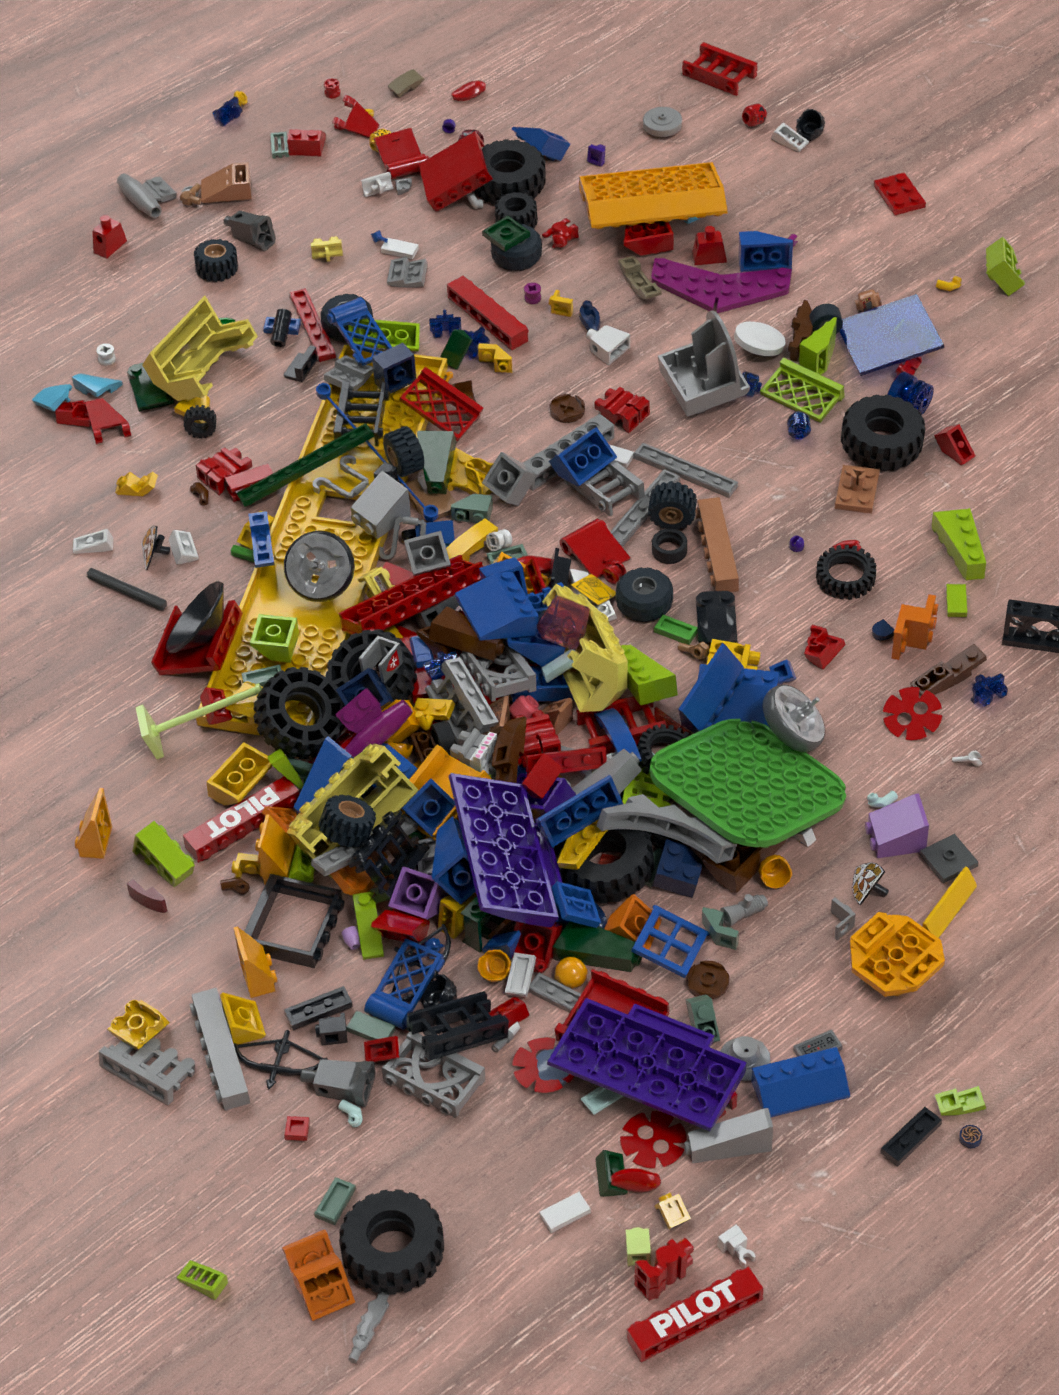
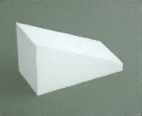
(805, 837)

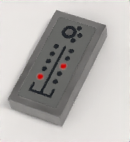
(818, 1043)

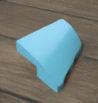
(94, 384)

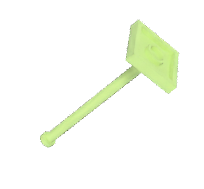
(151, 732)

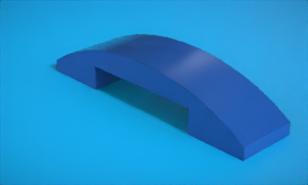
(261, 539)
(617, 731)

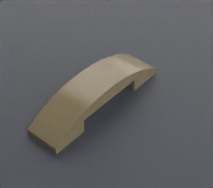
(636, 278)

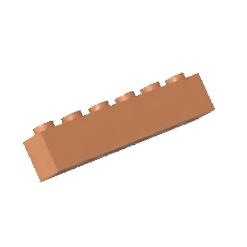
(717, 545)

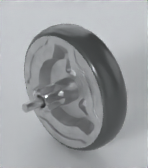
(794, 718)

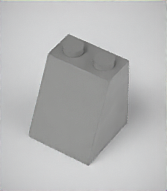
(381, 505)

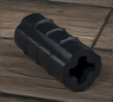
(281, 327)

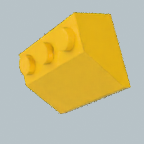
(238, 775)

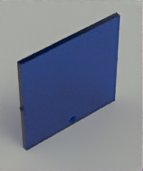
(889, 335)

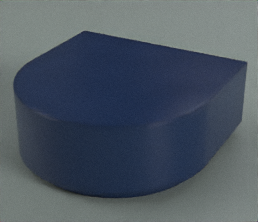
(882, 630)

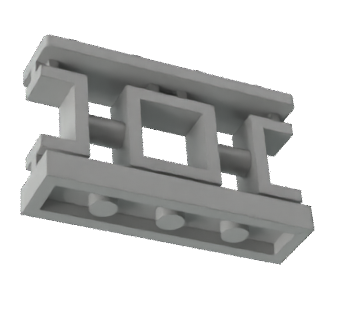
(469, 696)

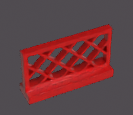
(448, 395)

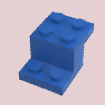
(575, 905)

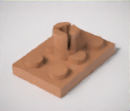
(857, 489)

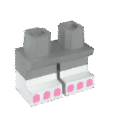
(475, 749)

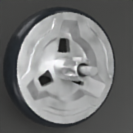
(326, 548)

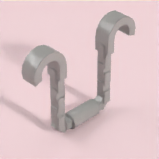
(355, 491)
(406, 520)

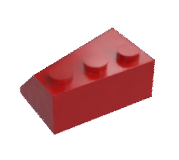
(649, 238)

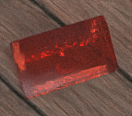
(661, 716)

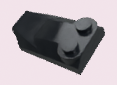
(716, 616)

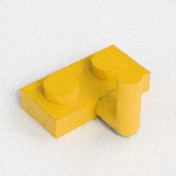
(432, 709)

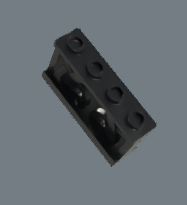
(1026, 634)

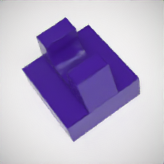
(596, 154)

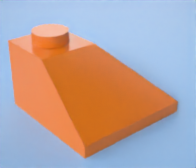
(630, 919)

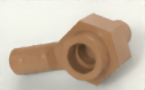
(188, 197)
(699, 650)

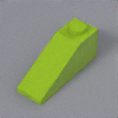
(365, 914)

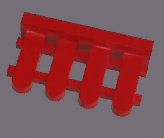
(570, 760)

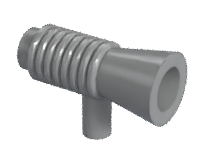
(743, 909)

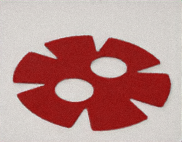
(915, 728)
(530, 1073)
(647, 1155)

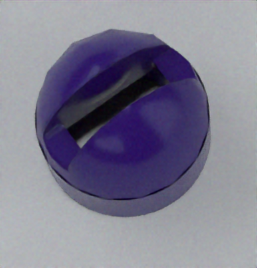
(448, 126)
(799, 543)

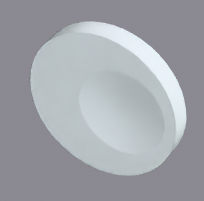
(759, 338)

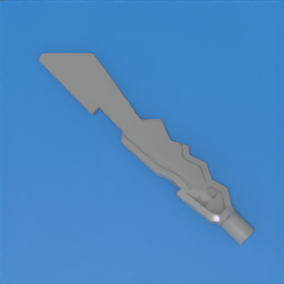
(370, 1320)

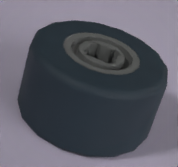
(823, 314)

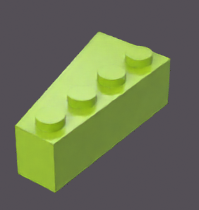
(960, 537)
(647, 678)

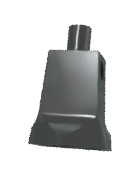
(252, 229)
(342, 1080)

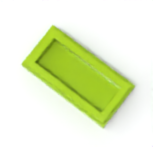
(956, 600)

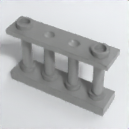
(620, 477)

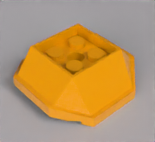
(895, 954)

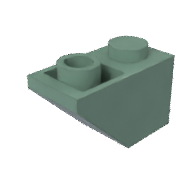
(472, 508)
(702, 1015)

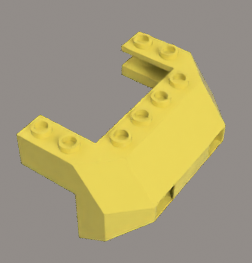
(192, 348)
(599, 662)
(371, 766)

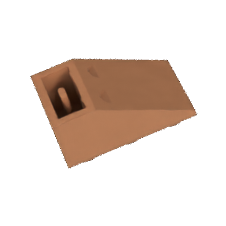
(227, 184)

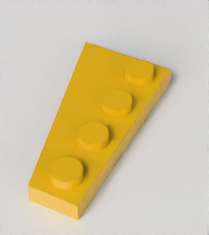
(580, 846)

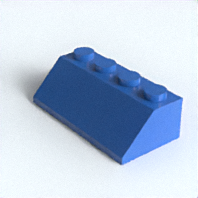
(578, 811)
(801, 1082)

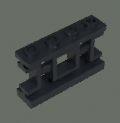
(373, 846)
(461, 1037)

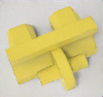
(326, 249)

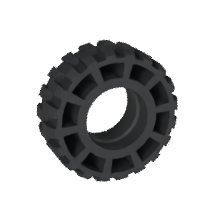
(514, 168)
(884, 414)
(346, 663)
(280, 729)
(621, 877)
(391, 1270)

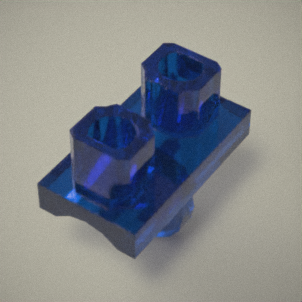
(228, 112)
(444, 322)
(477, 337)
(433, 667)
(986, 687)

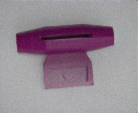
(372, 725)

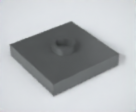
(948, 858)

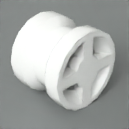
(106, 354)

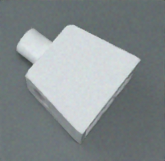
(608, 343)

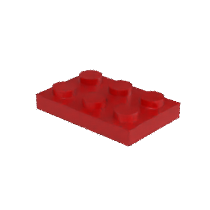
(899, 193)

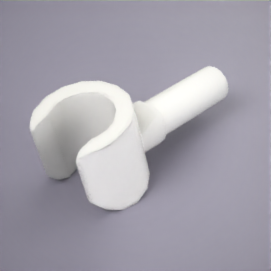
(971, 757)

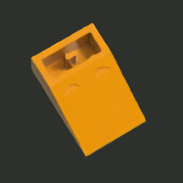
(274, 849)

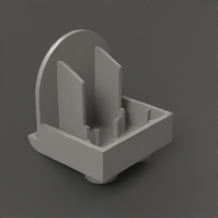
(705, 370)

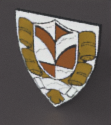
(151, 544)
(866, 879)

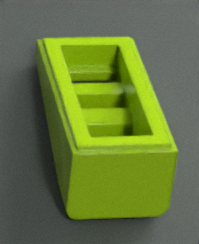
(283, 765)
(301, 867)
(213, 1291)

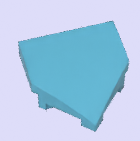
(52, 396)

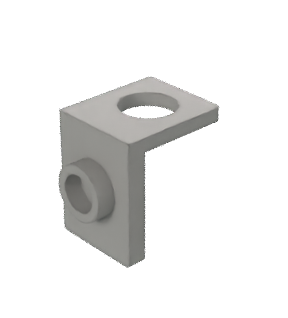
(845, 914)

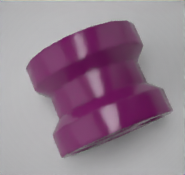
(532, 293)

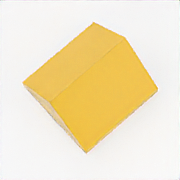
(242, 1018)

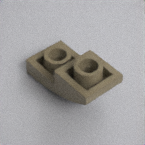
(406, 81)

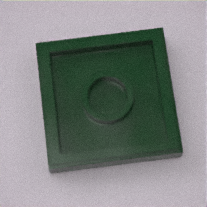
(506, 233)

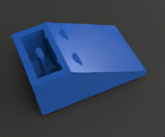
(548, 143)

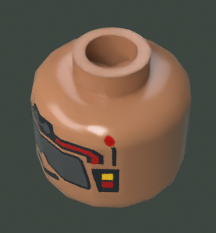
(868, 300)

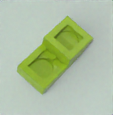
(961, 1102)

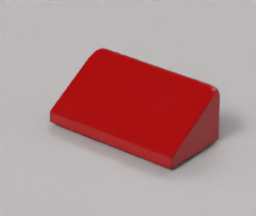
(535, 576)
(210, 696)
(542, 776)
(513, 1009)

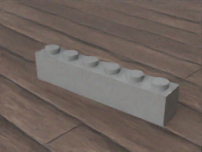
(220, 1049)

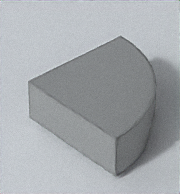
(403, 185)

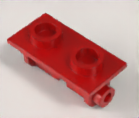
(909, 366)

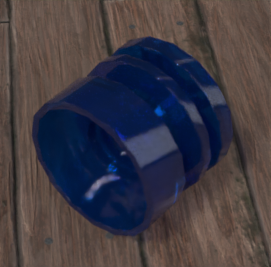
(912, 390)

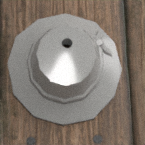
(756, 1055)

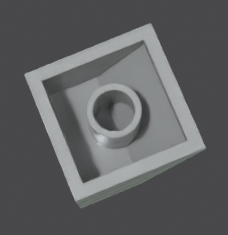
(509, 479)
(427, 553)

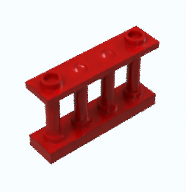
(721, 58)
(624, 707)

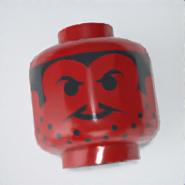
(754, 115)

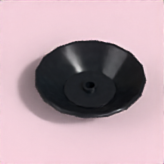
(198, 620)

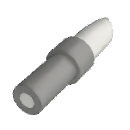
(498, 1045)

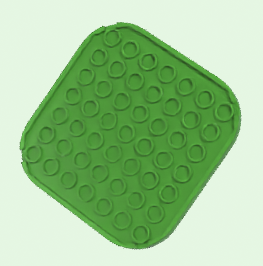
(747, 783)

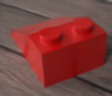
(398, 926)

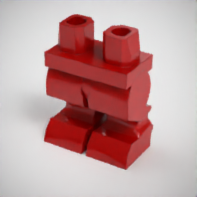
(623, 406)
(221, 465)
(540, 731)
(669, 1265)

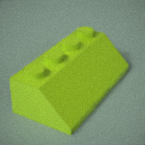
(394, 331)

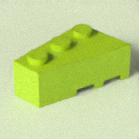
(1002, 266)
(163, 853)

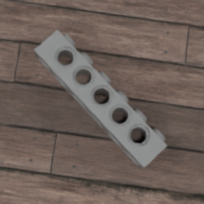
(539, 462)

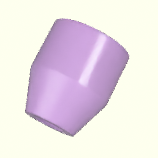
(351, 937)

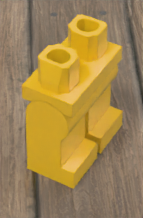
(740, 651)

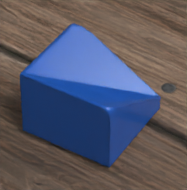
(785, 671)

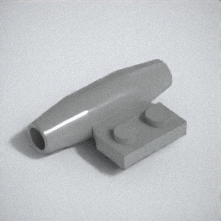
(146, 195)

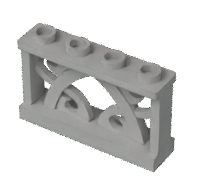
(521, 680)
(434, 1093)

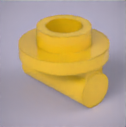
(242, 98)

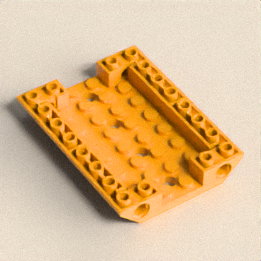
(653, 195)

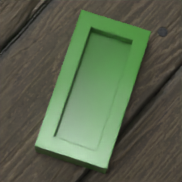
(675, 629)

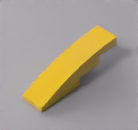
(471, 540)

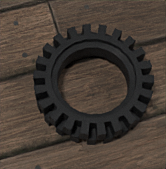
(845, 588)
(654, 736)

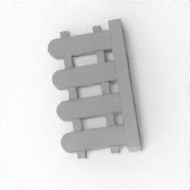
(145, 1077)

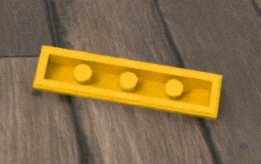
(950, 903)

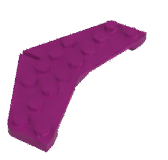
(727, 290)

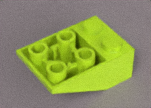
(818, 348)

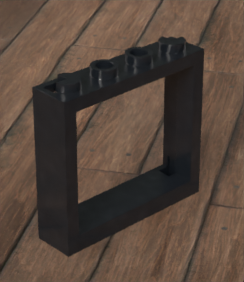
(301, 889)

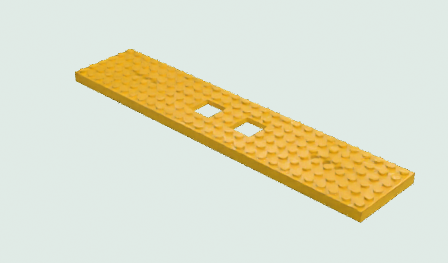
(298, 514)

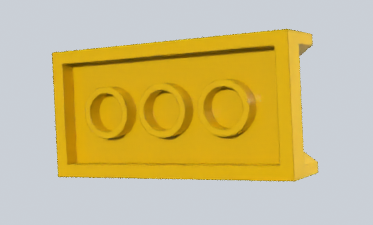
(470, 471)

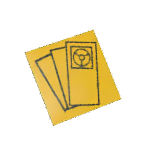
(594, 589)

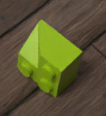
(275, 637)

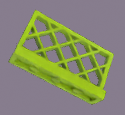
(810, 381)

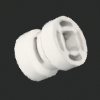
(499, 540)

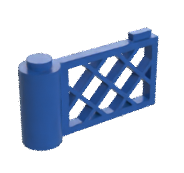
(350, 314)
(395, 1010)

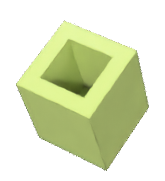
(638, 1245)

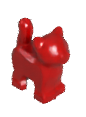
(561, 233)

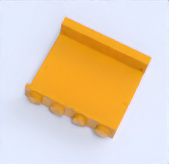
(438, 767)

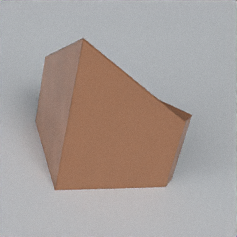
(560, 713)

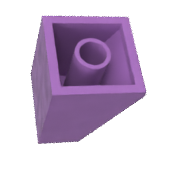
(898, 828)
(417, 894)

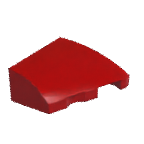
(73, 414)
(822, 647)

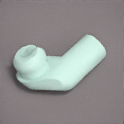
(880, 802)
(354, 1113)

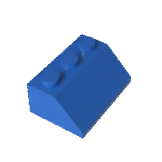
(583, 458)

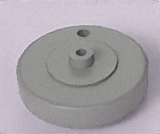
(662, 121)

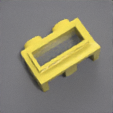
(377, 581)

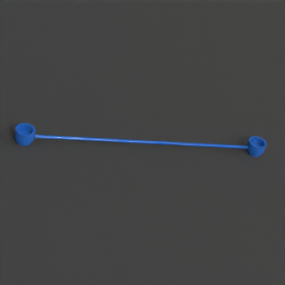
(430, 512)

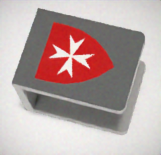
(375, 651)

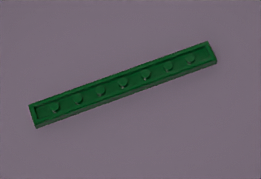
(305, 465)

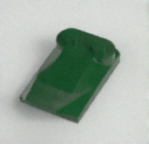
(145, 392)

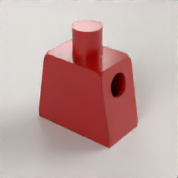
(107, 237)
(708, 247)

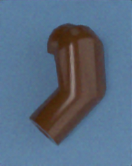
(199, 489)
(236, 884)

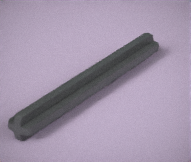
(127, 589)

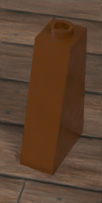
(456, 631)

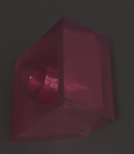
(564, 622)

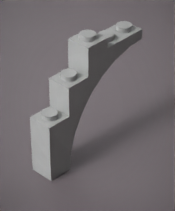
(670, 821)

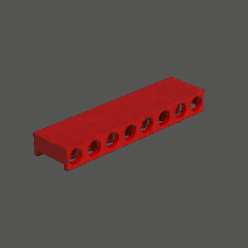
(410, 597)

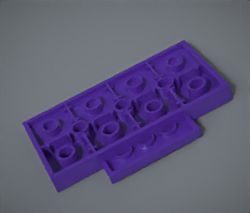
(506, 850)
(650, 1061)

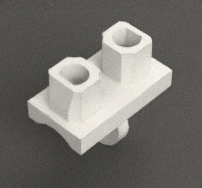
(377, 184)

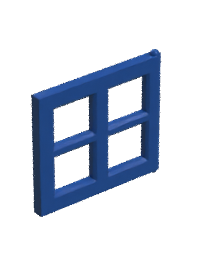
(670, 941)

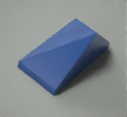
(505, 942)

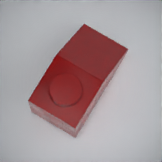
(955, 444)

